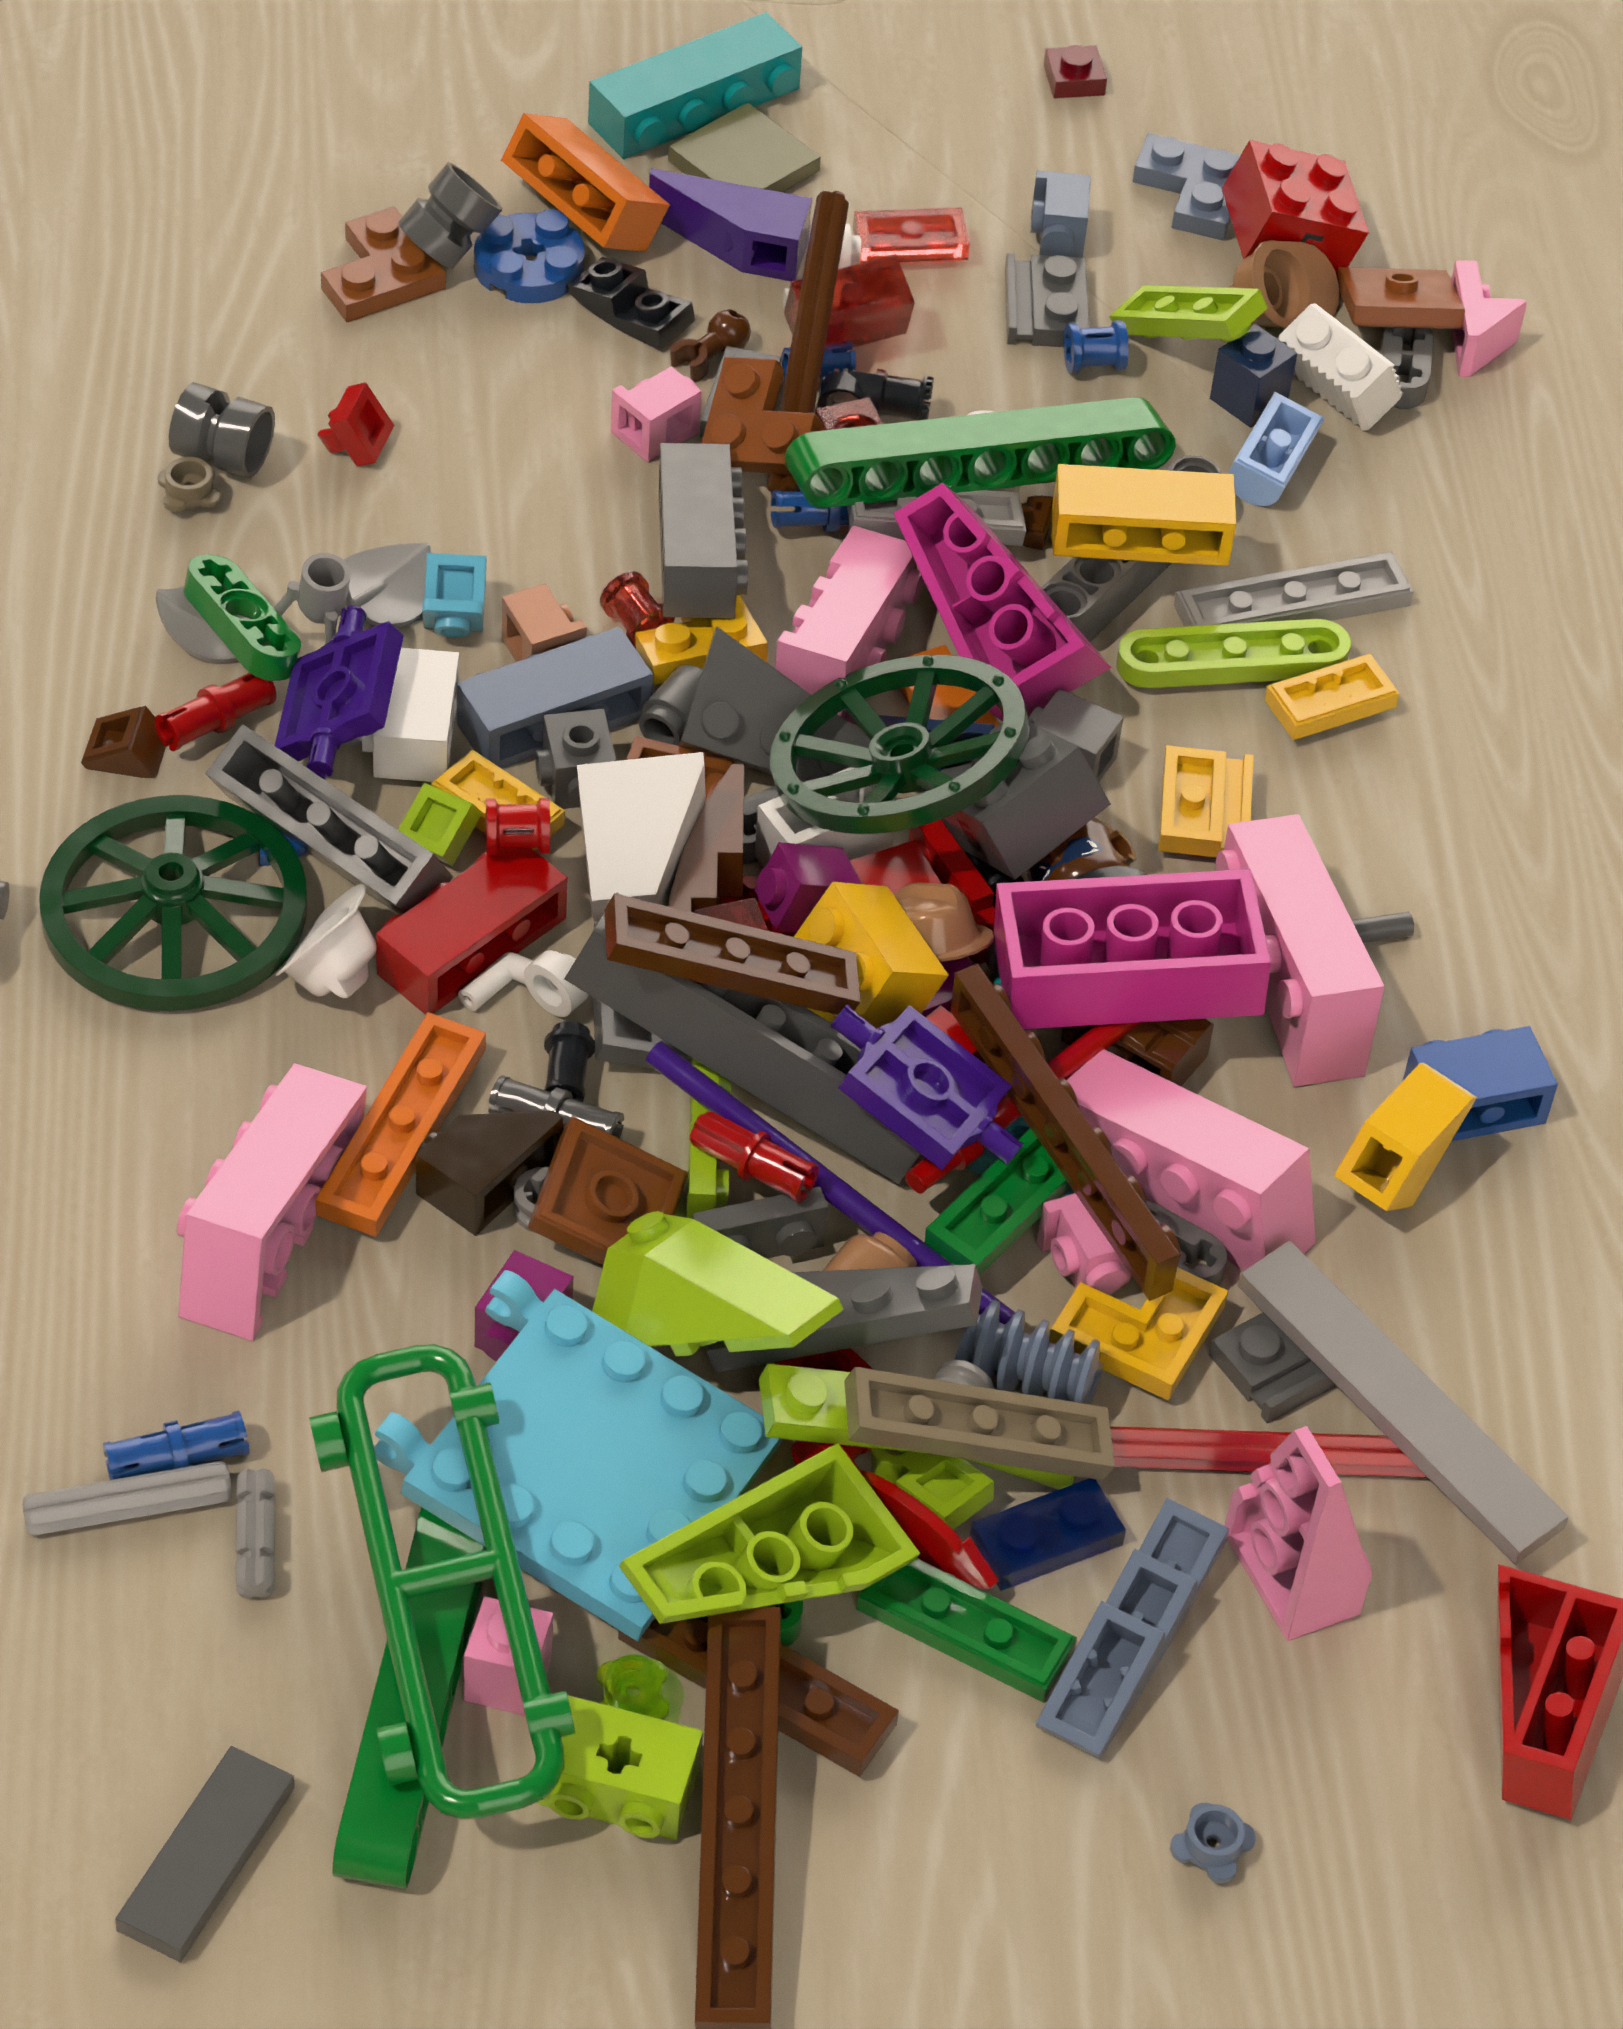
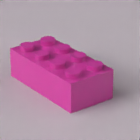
(1131, 948)

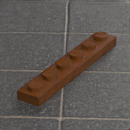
(1075, 1147)
(739, 1821)

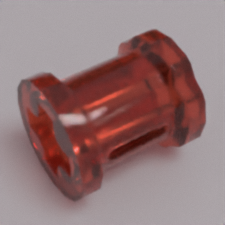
(631, 603)

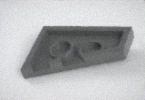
(745, 703)

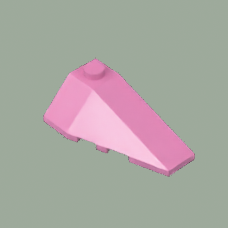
(1299, 1539)

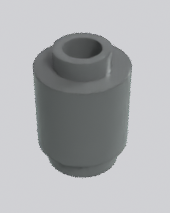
(669, 706)

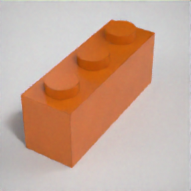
(585, 182)

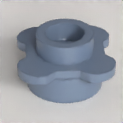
(1215, 1823)

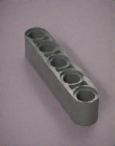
(1099, 589)

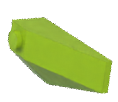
(696, 1287)
(780, 1543)

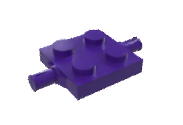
(339, 691)
(925, 1086)

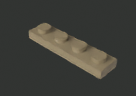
(978, 1423)

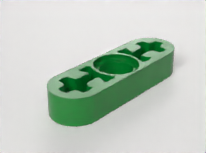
(263, 642)

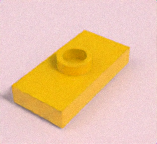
(1331, 696)
(478, 778)

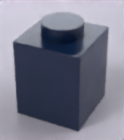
(1250, 373)

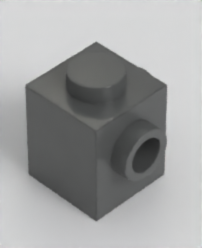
(562, 753)

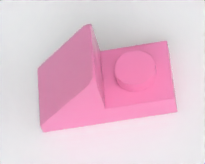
(1488, 324)

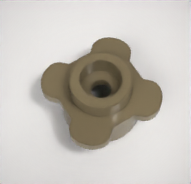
(188, 485)

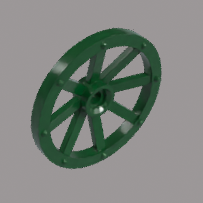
(903, 754)
(173, 893)

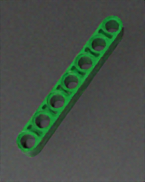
(975, 451)
(382, 1821)

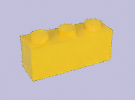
(1143, 515)

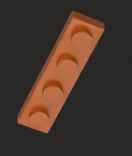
(404, 1113)

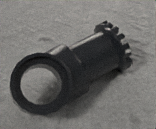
(888, 393)

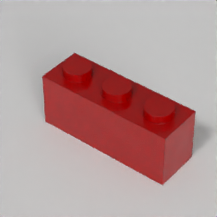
(469, 924)

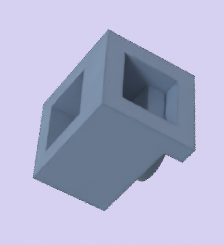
(1060, 212)

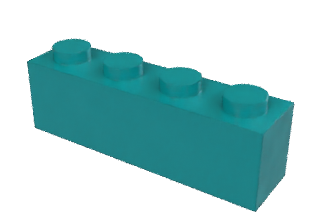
(694, 84)

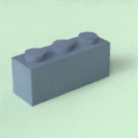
(506, 707)

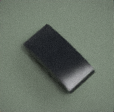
(623, 300)

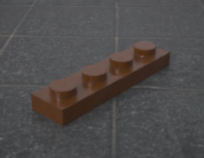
(730, 955)
(813, 1702)

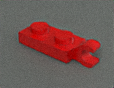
(955, 868)

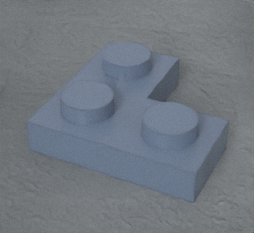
(1196, 175)

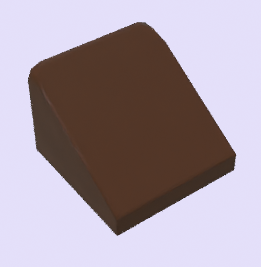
(125, 744)

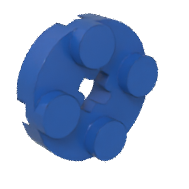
(502, 259)

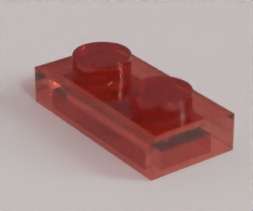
(913, 234)

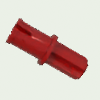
(754, 1155)

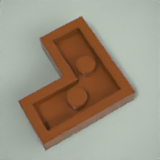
(388, 268)
(746, 417)

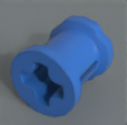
(1095, 346)

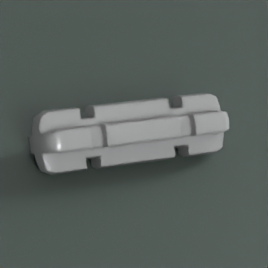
(255, 1533)

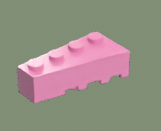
(851, 612)
(1320, 976)
(1201, 1158)
(263, 1199)

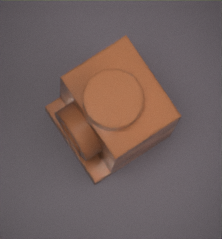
(537, 623)

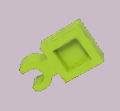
(940, 1482)

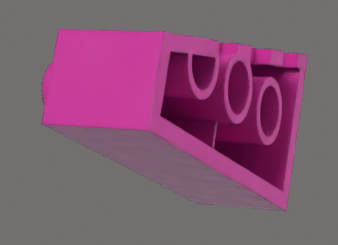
(993, 601)

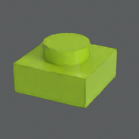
(440, 822)

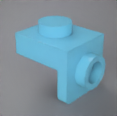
(454, 594)

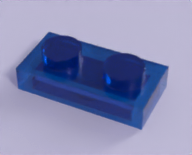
(1048, 1533)

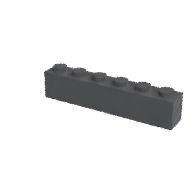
(755, 1042)

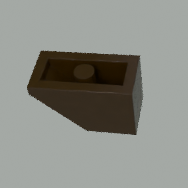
(477, 1159)

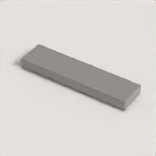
(1310, 592)

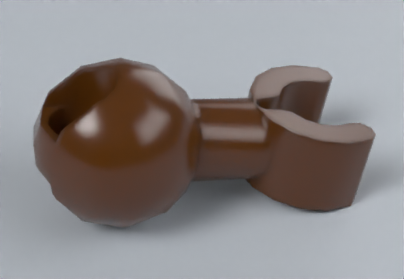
(724, 330)

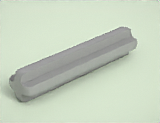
(127, 1498)

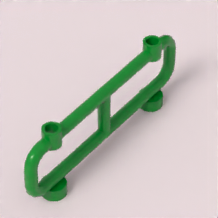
(414, 1747)

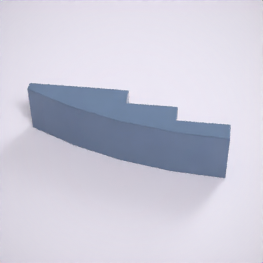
(1133, 1629)

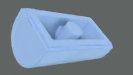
(1273, 450)

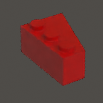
(1555, 1685)

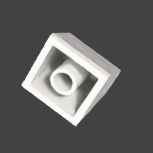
(637, 824)

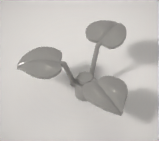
(381, 581)

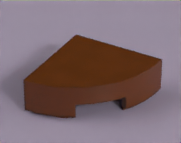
(1037, 519)

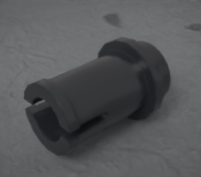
(568, 1051)

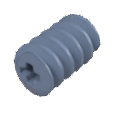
(1031, 1357)

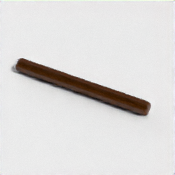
(813, 314)

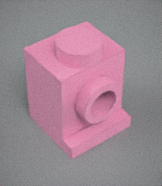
(656, 412)
(1080, 1246)

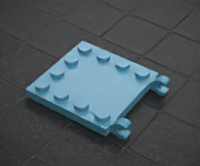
(591, 1450)

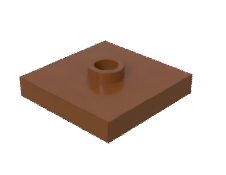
(1400, 298)
(600, 1189)

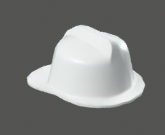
(334, 949)

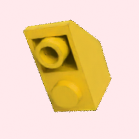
(1405, 1139)

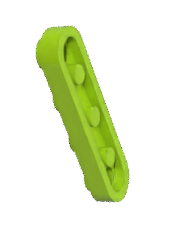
(1230, 652)

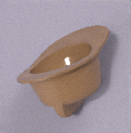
(1289, 279)
(944, 920)

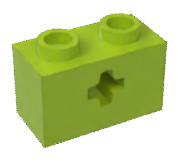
(655, 1765)

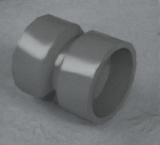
(450, 215)
(229, 431)

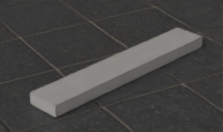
(1403, 1402)

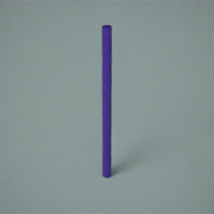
(834, 1189)

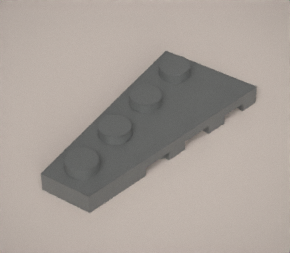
(877, 1309)

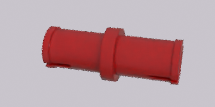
(214, 710)

